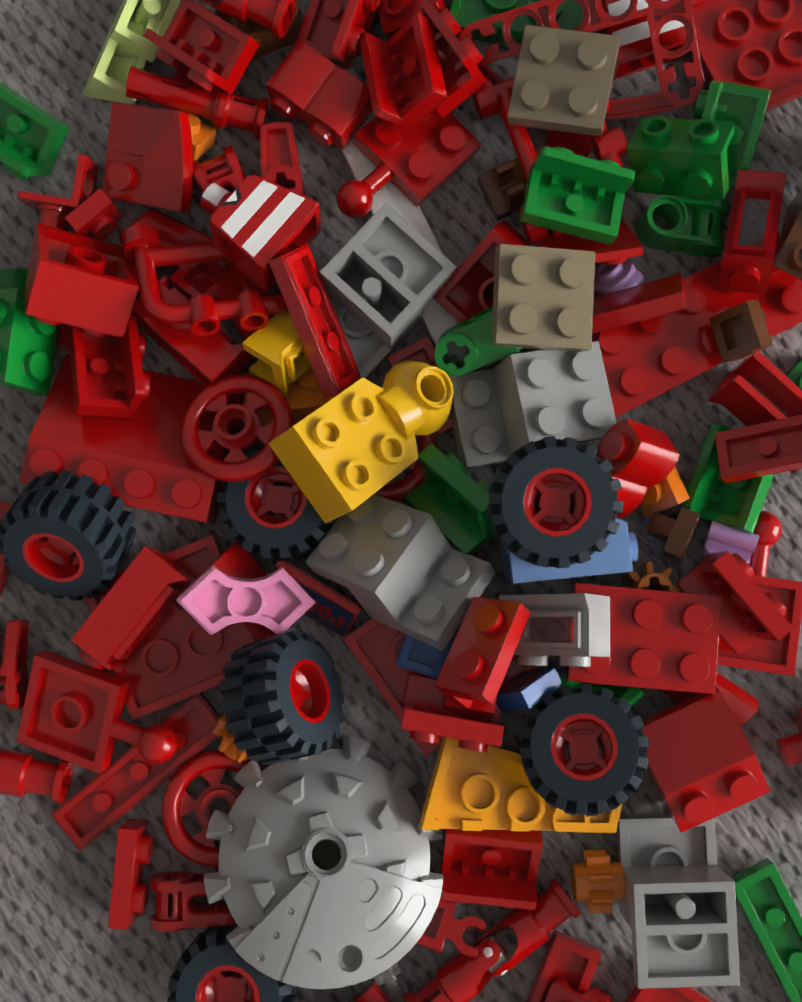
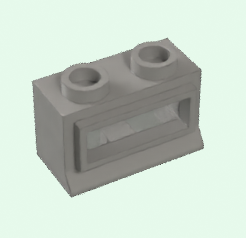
(564, 626)

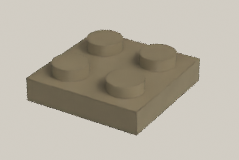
(563, 80)
(543, 298)

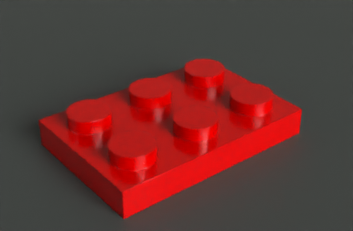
(656, 640)

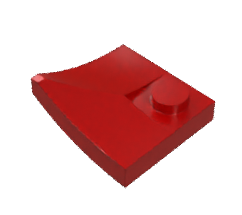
(149, 157)

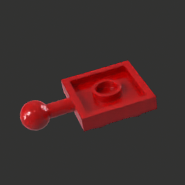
(411, 159)
(770, 655)
(78, 713)

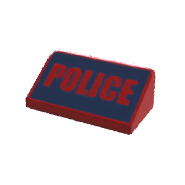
(331, 607)

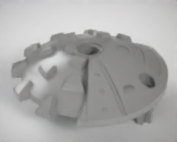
(313, 922)

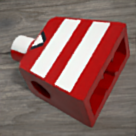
(635, 45)
(259, 224)

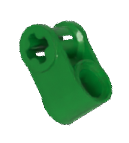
(692, 224)
(477, 336)

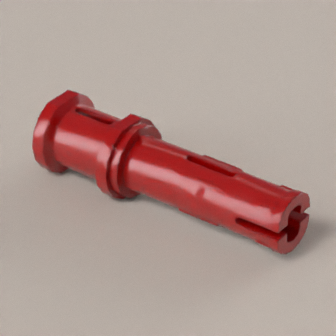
(219, 105)

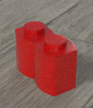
(319, 95)
(639, 459)

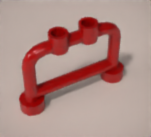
(496, 99)
(144, 248)

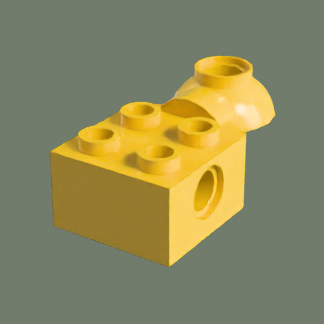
(364, 436)

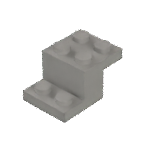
(383, 285)
(529, 400)
(401, 569)
(677, 904)

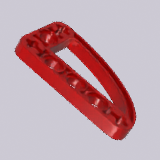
(594, 19)

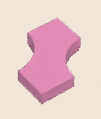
(225, 600)

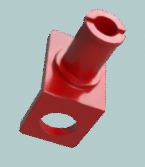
(55, 209)

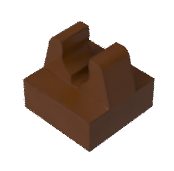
(504, 188)
(740, 331)
(674, 532)

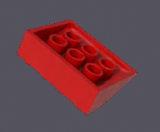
(131, 456)

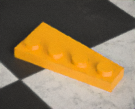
(494, 793)

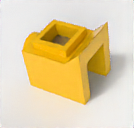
(278, 351)

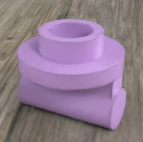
(616, 277)
(730, 539)

